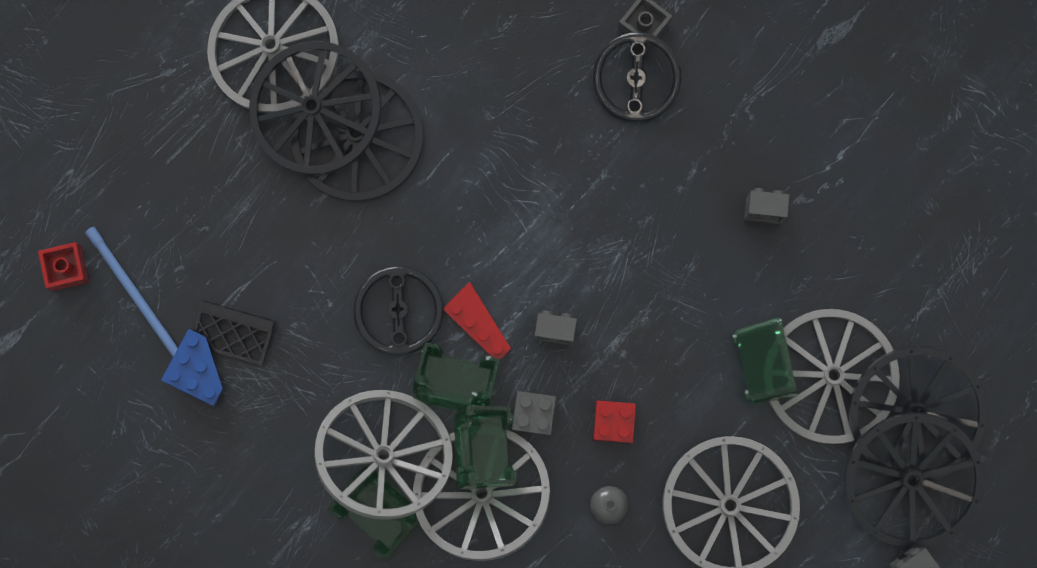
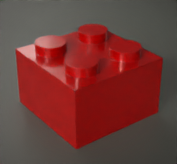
(63, 266)
(614, 422)

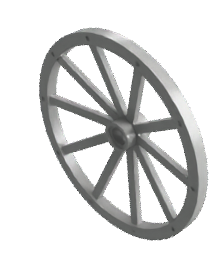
(263, 43)
(882, 342)
(385, 450)
(761, 450)
(501, 551)

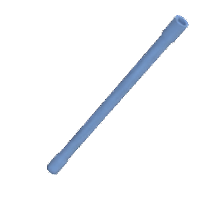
(98, 242)

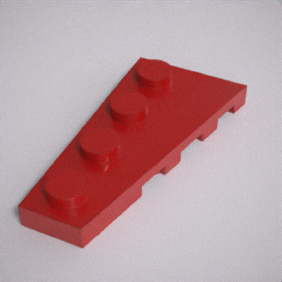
(476, 321)

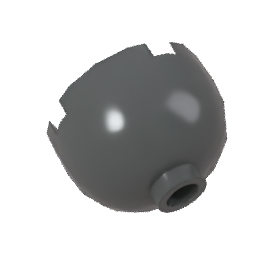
(609, 505)

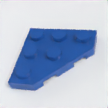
(194, 369)

